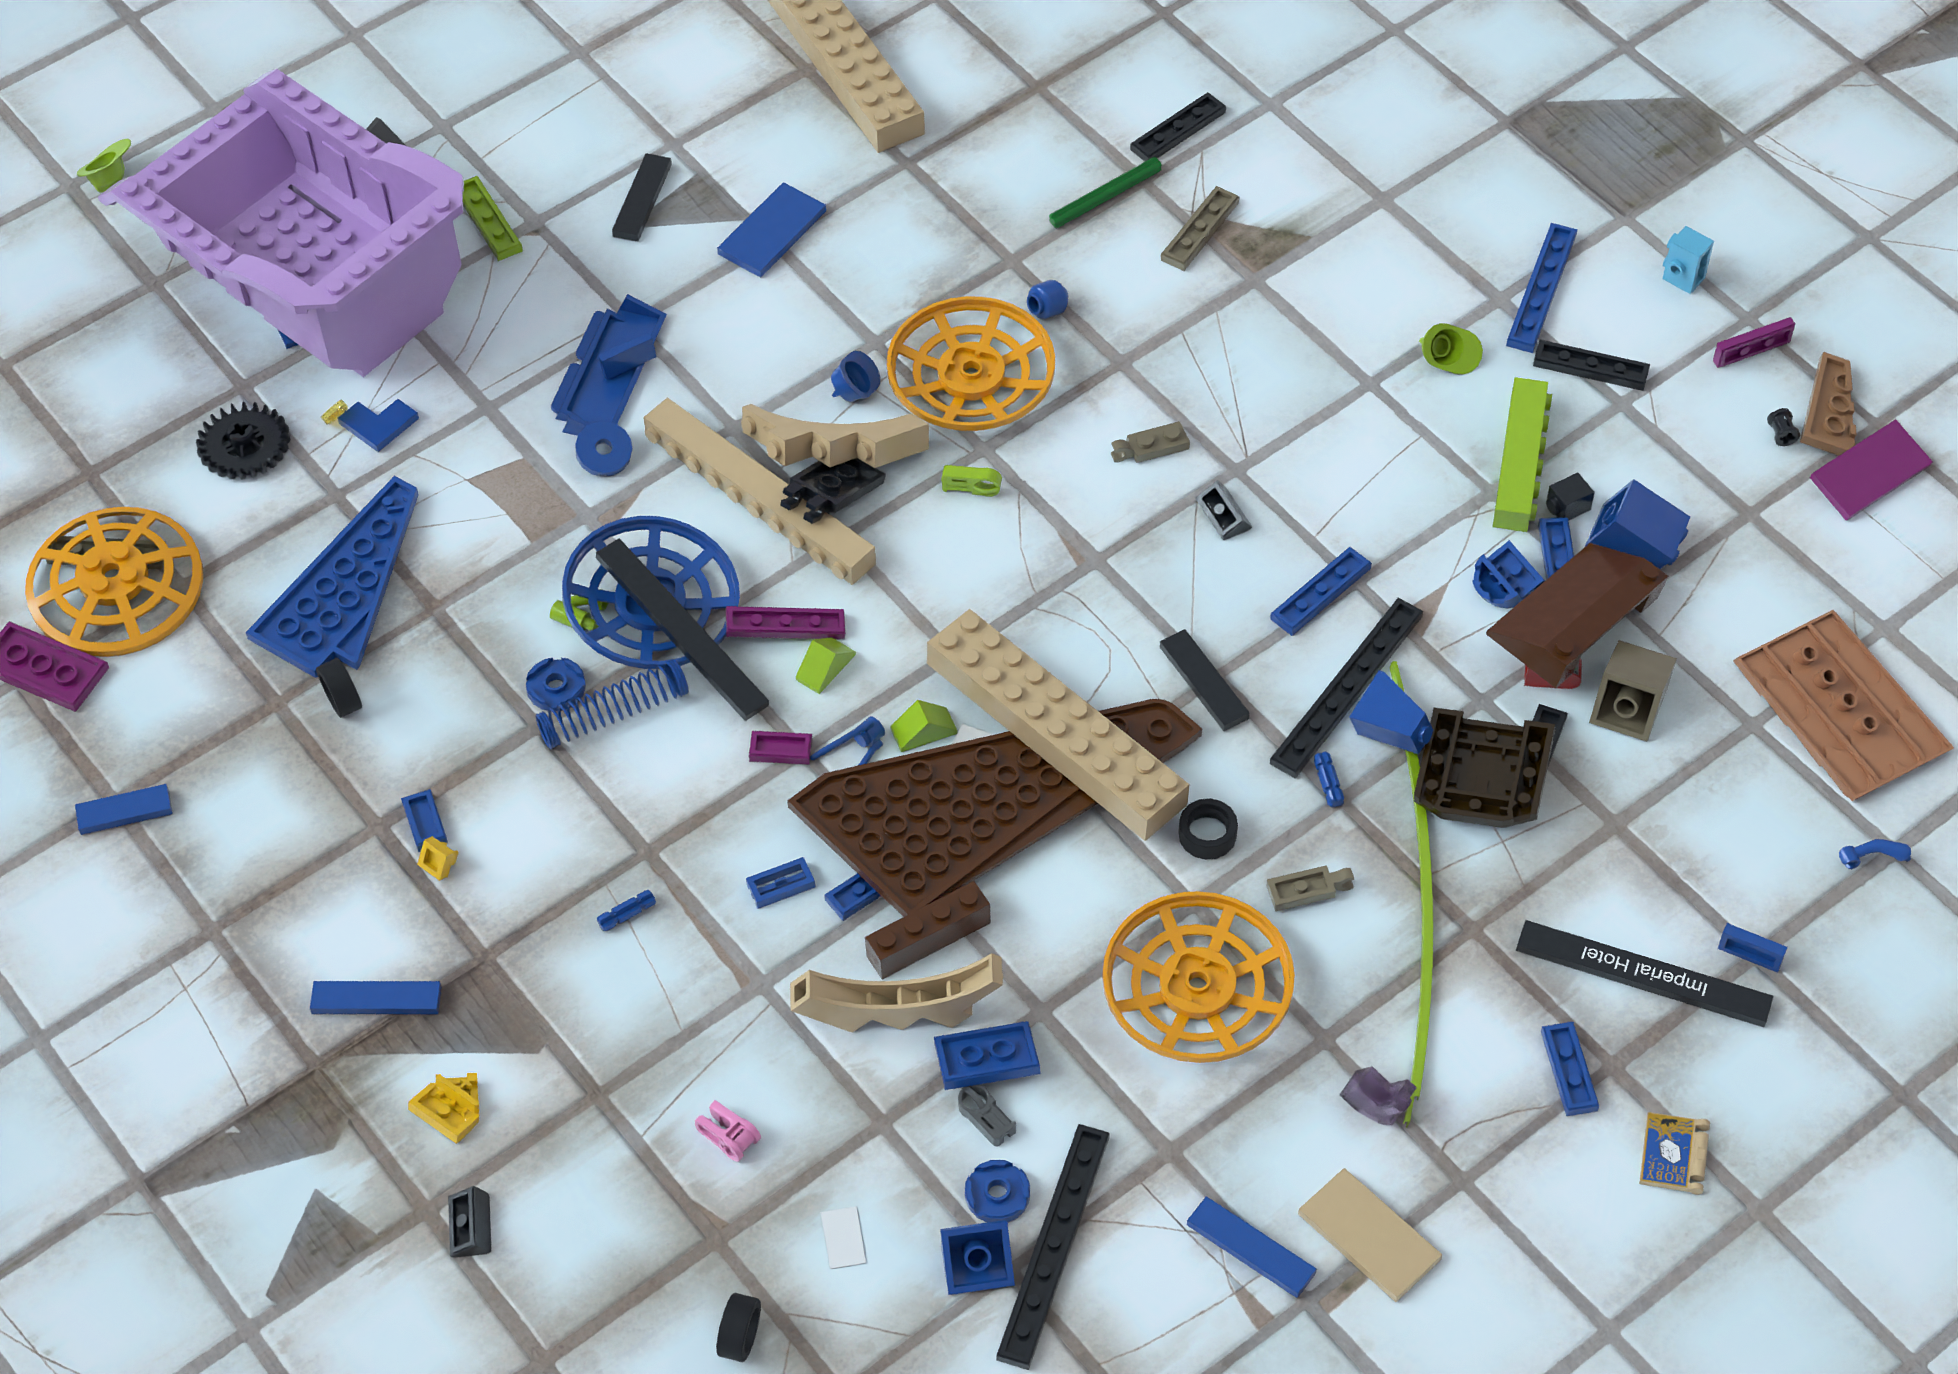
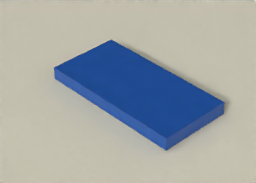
(771, 229)

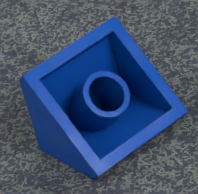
(977, 1257)

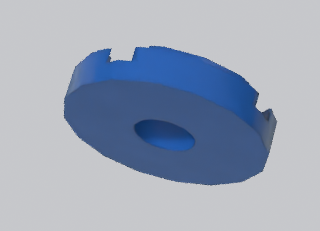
(609, 434)
(549, 670)
(997, 1208)

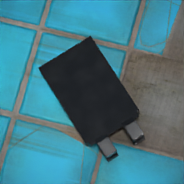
(830, 487)

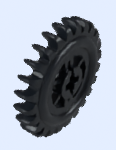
(244, 432)

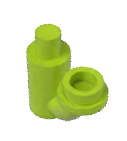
(583, 617)

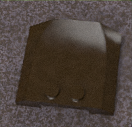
(1483, 770)

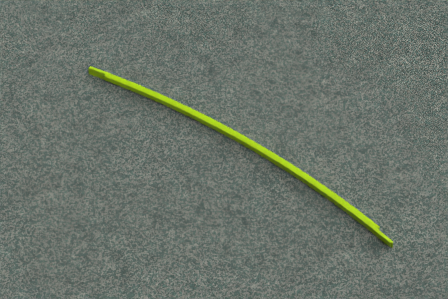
(1427, 923)

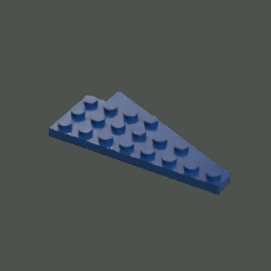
(340, 593)

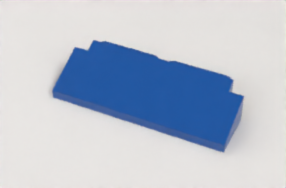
(584, 391)

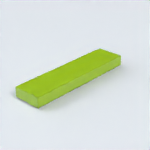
(489, 220)

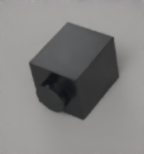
(1570, 497)

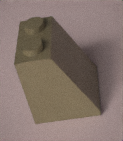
(1632, 690)

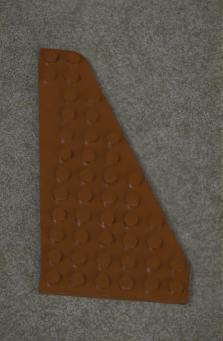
(963, 808)

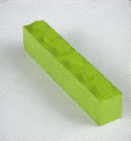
(1521, 453)

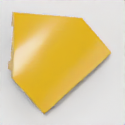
(449, 1105)

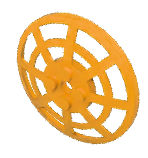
(968, 355)
(118, 589)
(1198, 963)

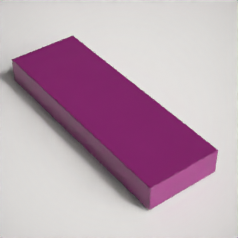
(1754, 342)

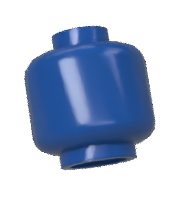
(1047, 299)

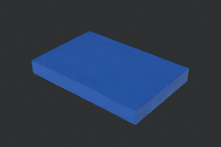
(986, 1055)

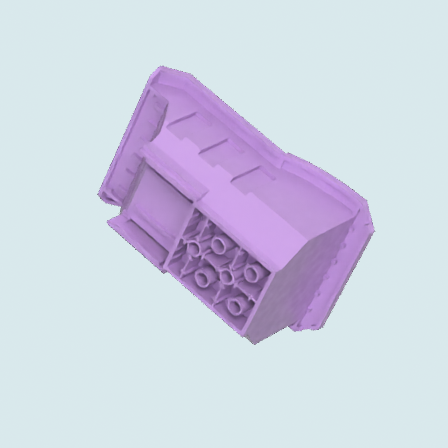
(308, 221)

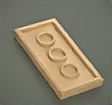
(1370, 1234)

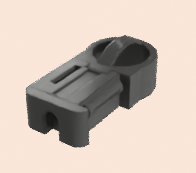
(989, 1117)

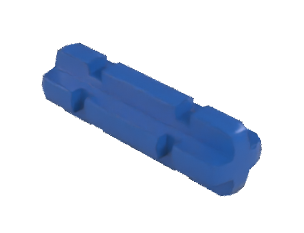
(1329, 779)
(626, 910)

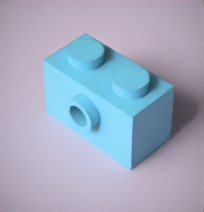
(1687, 259)

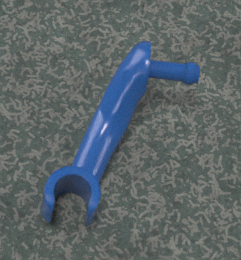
(1850, 855)

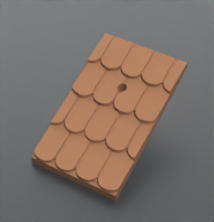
(1842, 705)

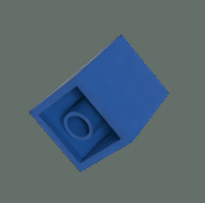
(1640, 525)

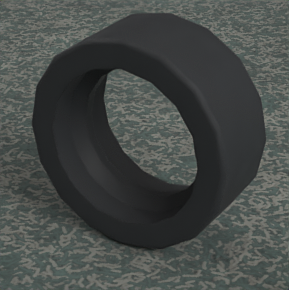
(339, 687)
(1208, 848)
(738, 1327)

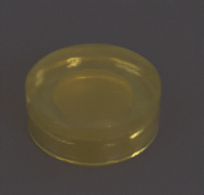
(334, 412)

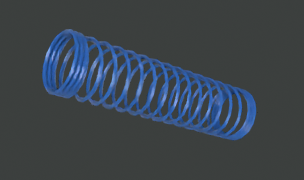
(676, 682)

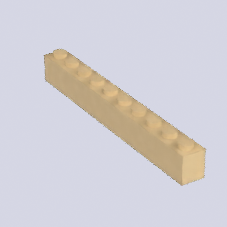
(757, 490)

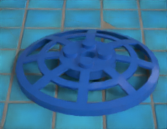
(627, 608)

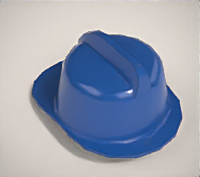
(855, 377)

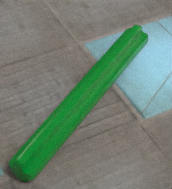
(1105, 192)

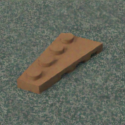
(1830, 408)

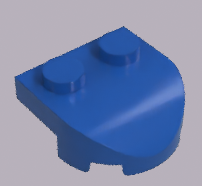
(1505, 577)

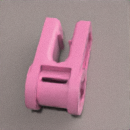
(735, 1138)

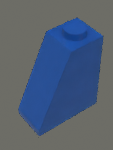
(1391, 716)

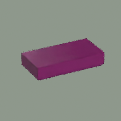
(780, 747)

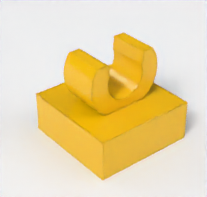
(436, 858)

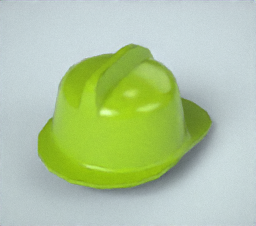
(107, 166)
(1451, 348)

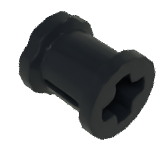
(1783, 427)

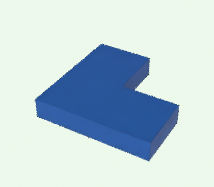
(378, 429)

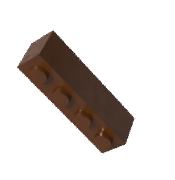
(927, 930)

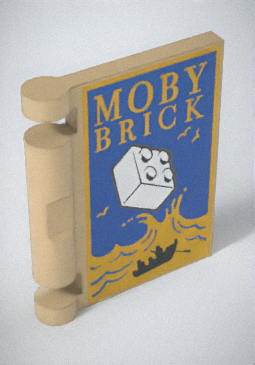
(1674, 1152)

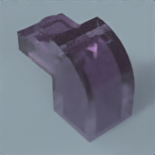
(1377, 1097)

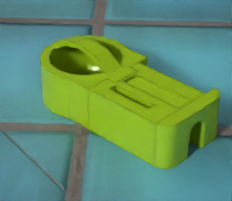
(970, 479)

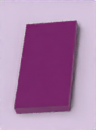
(1871, 469)
(48, 667)

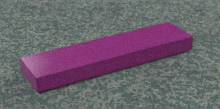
(785, 622)

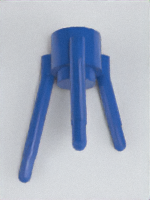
(865, 734)

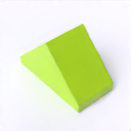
(823, 663)
(922, 725)

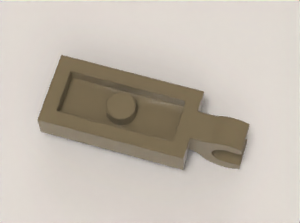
(1151, 443)
(1308, 886)

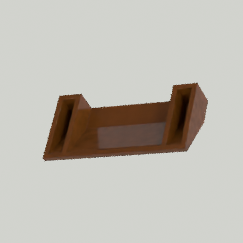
(1576, 609)

